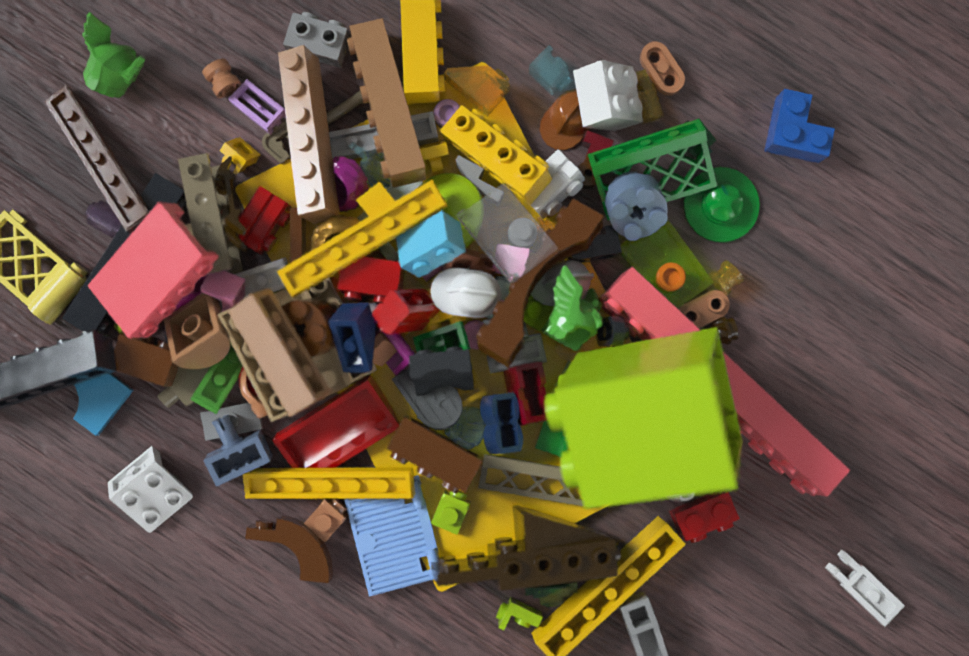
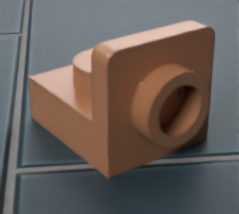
(327, 518)

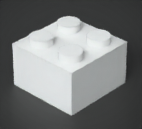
(608, 96)

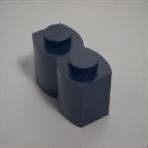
(502, 430)

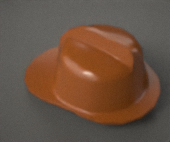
(562, 123)

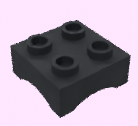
(441, 370)

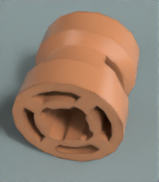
(222, 79)

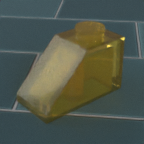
(479, 85)

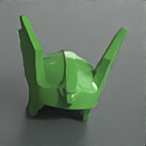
(110, 65)
(573, 318)

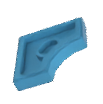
(100, 401)

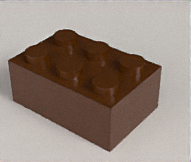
(434, 455)

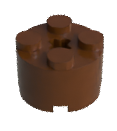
(315, 316)

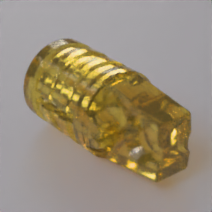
(648, 96)

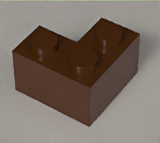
(145, 359)

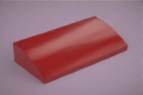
(338, 428)

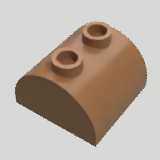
(197, 333)

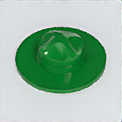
(725, 210)

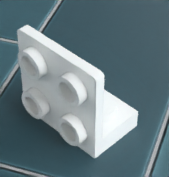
(148, 491)

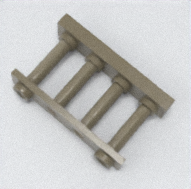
(208, 211)

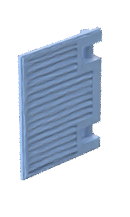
(392, 540)

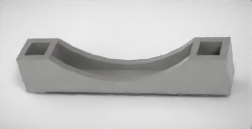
(642, 626)

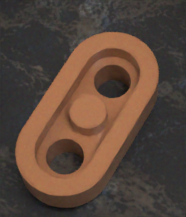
(664, 68)
(703, 310)

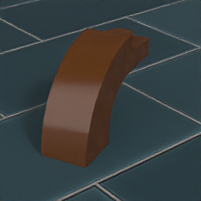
(307, 546)

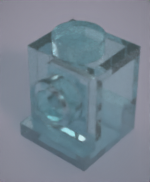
(550, 72)

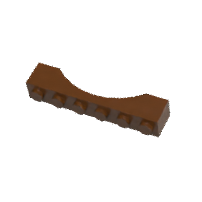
(572, 234)

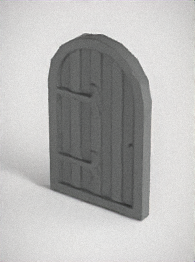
(437, 409)

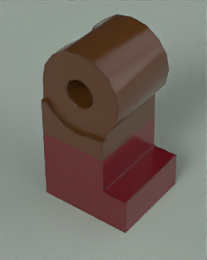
(594, 143)

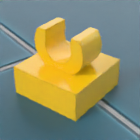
(241, 152)
(434, 152)

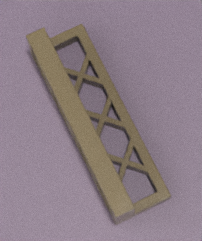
(525, 467)

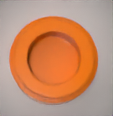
(670, 277)

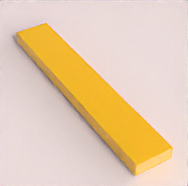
(362, 239)
(329, 483)

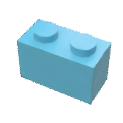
(430, 244)

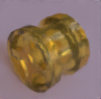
(726, 277)

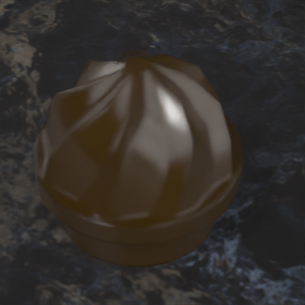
(727, 329)

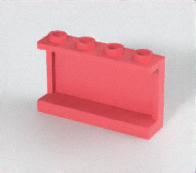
(152, 272)

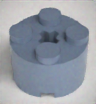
(636, 205)

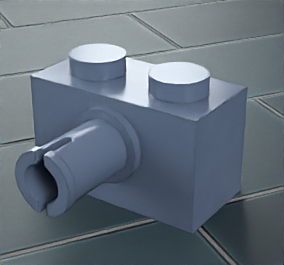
(237, 453)

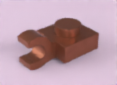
(472, 261)

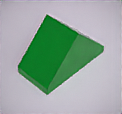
(443, 338)

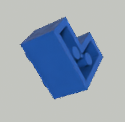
(790, 132)

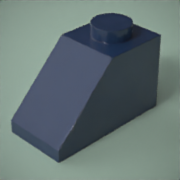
(354, 336)

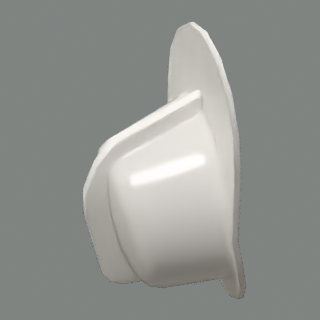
(465, 292)

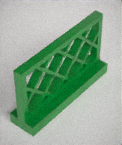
(653, 147)

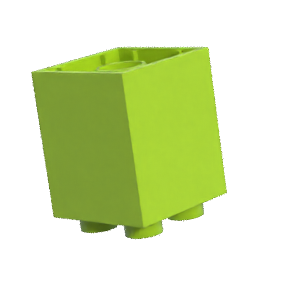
(648, 420)

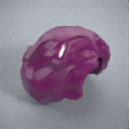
(350, 182)

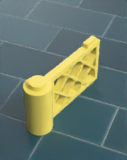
(56, 288)

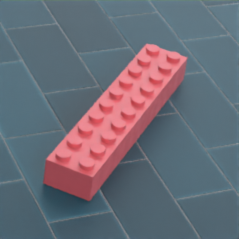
(760, 416)

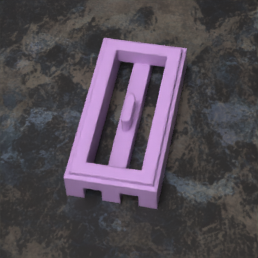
(273, 119)

